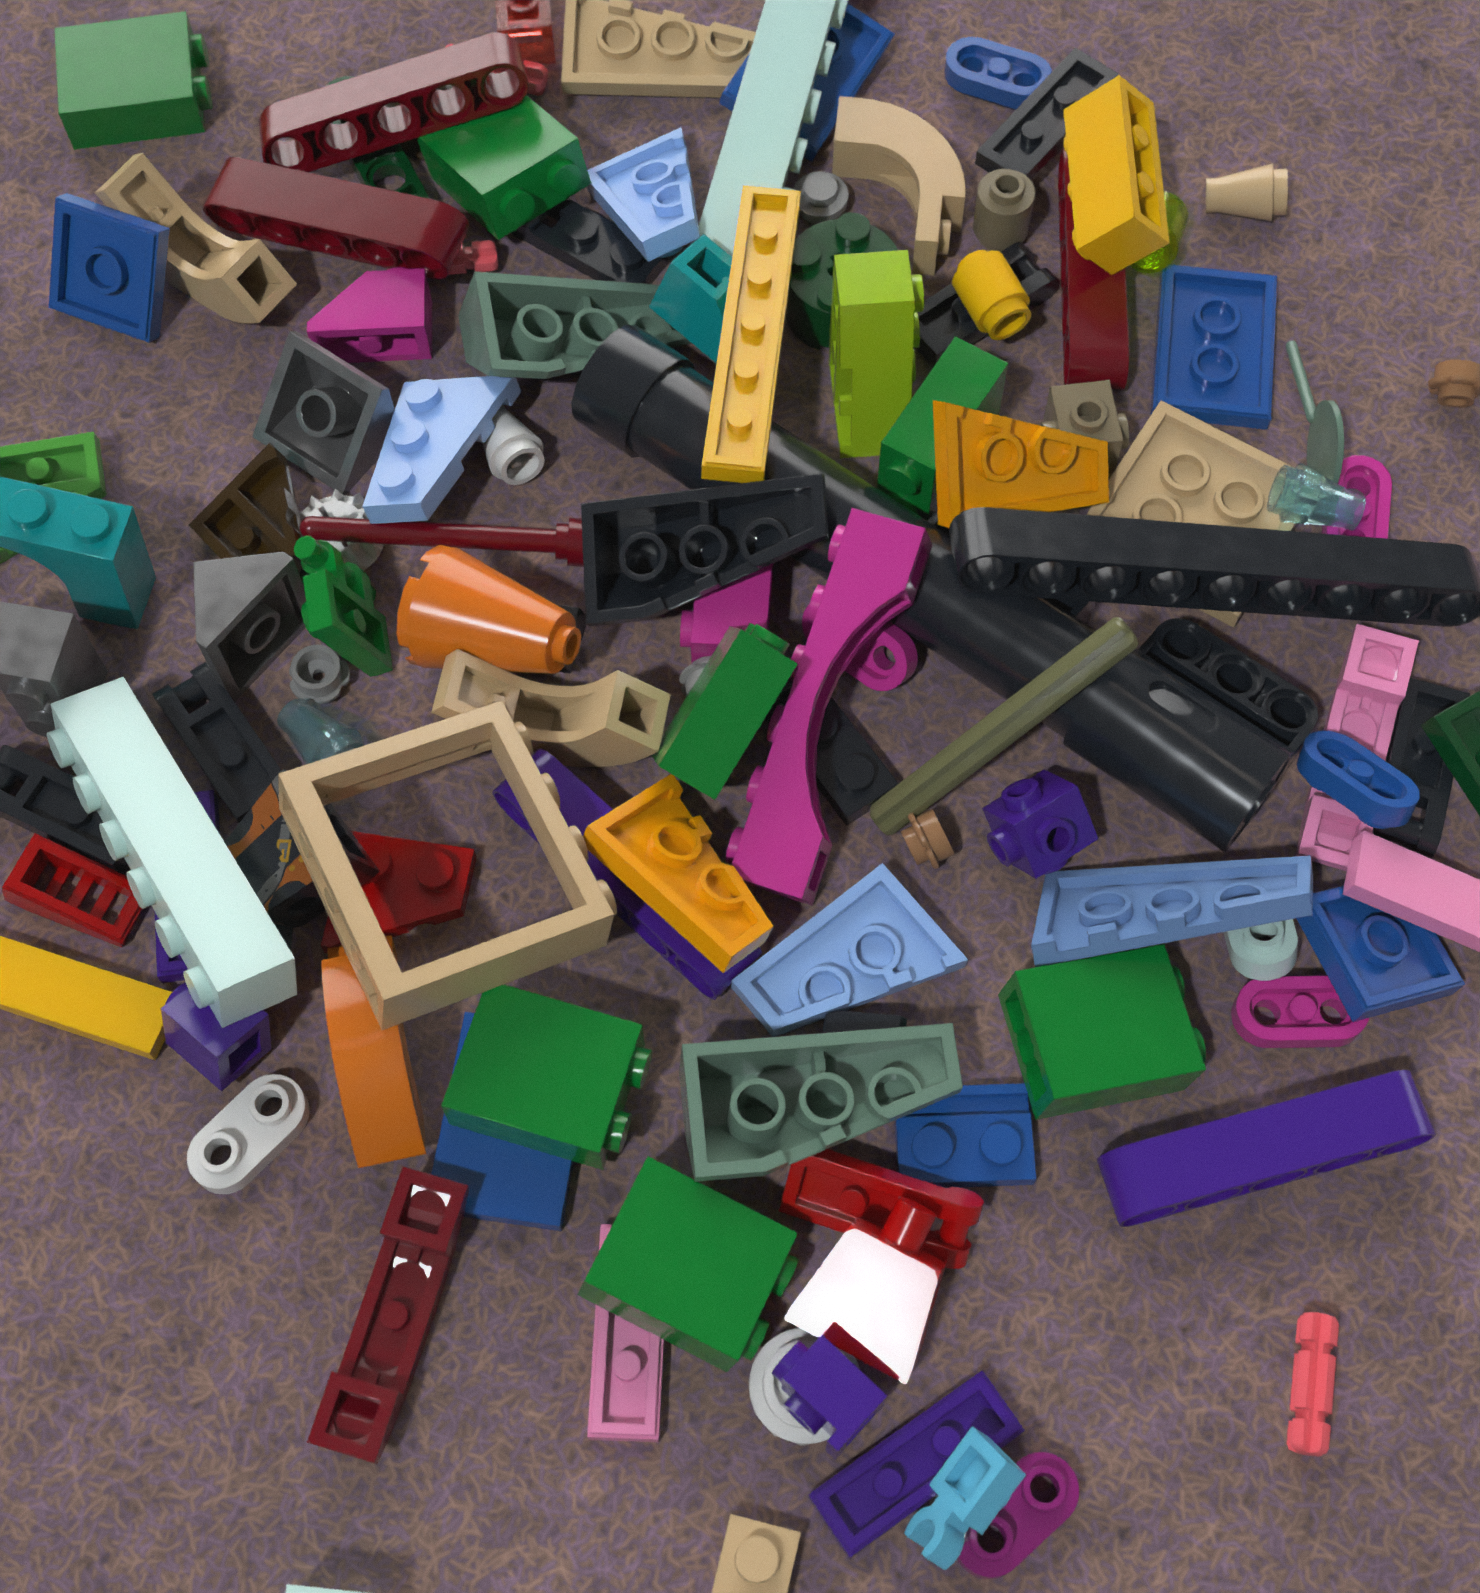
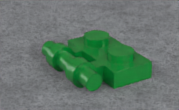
(342, 608)

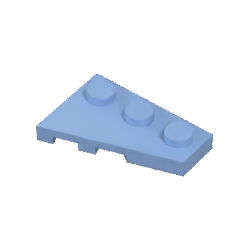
(650, 195)
(848, 955)

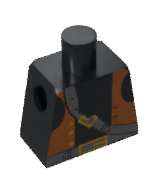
(274, 865)

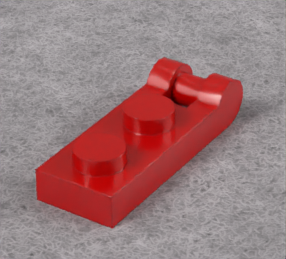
(840, 1189)

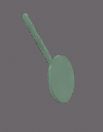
(1326, 427)

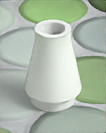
(513, 450)

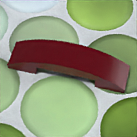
(393, 1317)

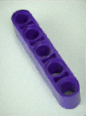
(582, 807)
(1265, 1147)

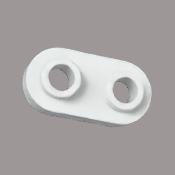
(252, 1137)

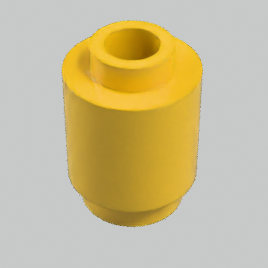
(992, 294)

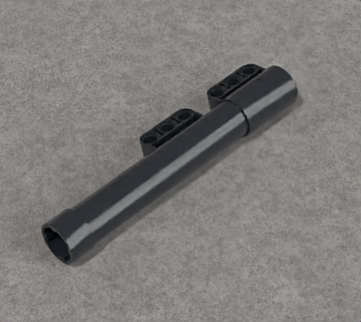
(1171, 721)

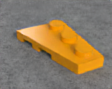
(1013, 464)
(675, 871)

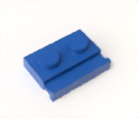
(970, 1139)

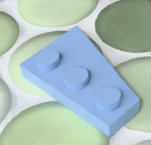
(427, 441)

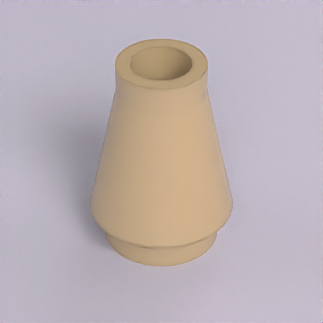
(1249, 193)

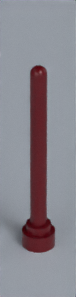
(563, 541)

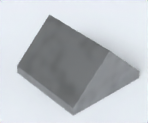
(324, 414)
(246, 615)

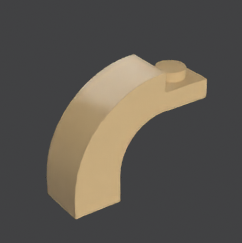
(911, 156)
(221, 273)
(579, 725)

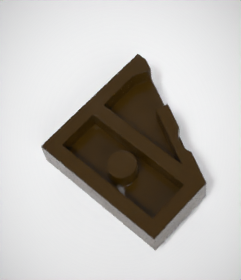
(253, 511)

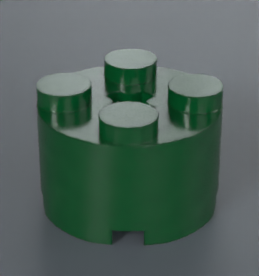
(812, 271)

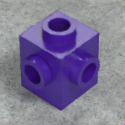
(1039, 824)

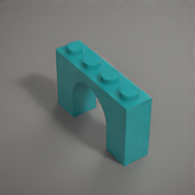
(84, 542)

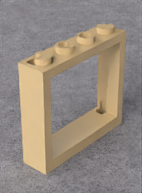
(412, 993)

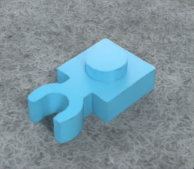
(970, 1494)

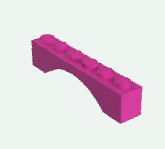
(870, 582)

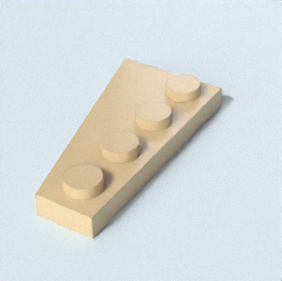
(643, 53)

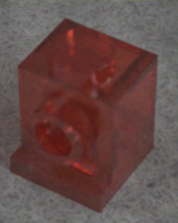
(528, 19)

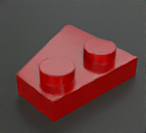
(415, 884)

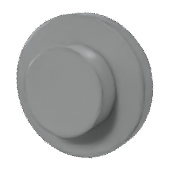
(822, 196)

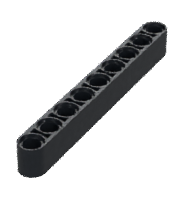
(1213, 567)

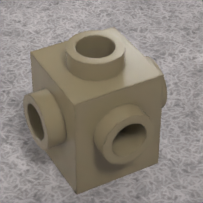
(1089, 412)

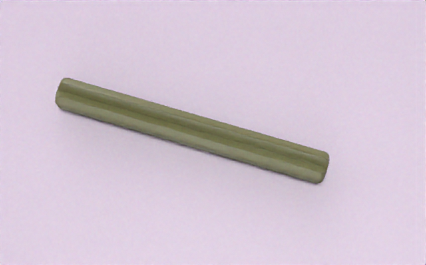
(1004, 725)

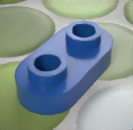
(1000, 74)
(1358, 779)

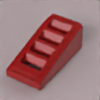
(42, 852)

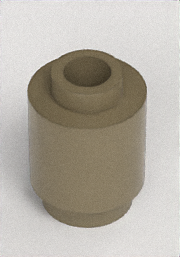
(1003, 209)

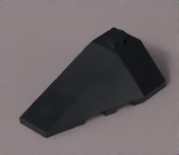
(682, 544)

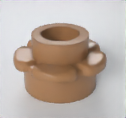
(1456, 383)
(927, 839)

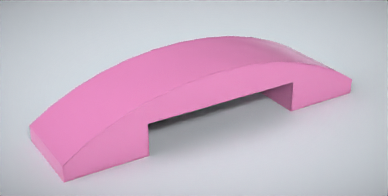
(1364, 709)

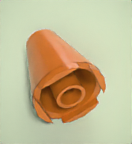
(484, 614)

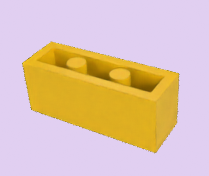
(1115, 176)

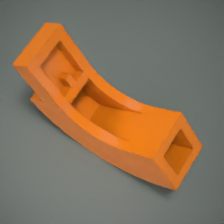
(370, 1069)

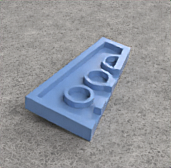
(1151, 905)

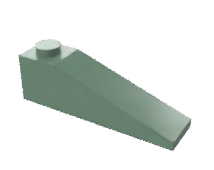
(550, 323)
(790, 1097)

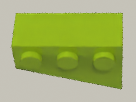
(872, 345)

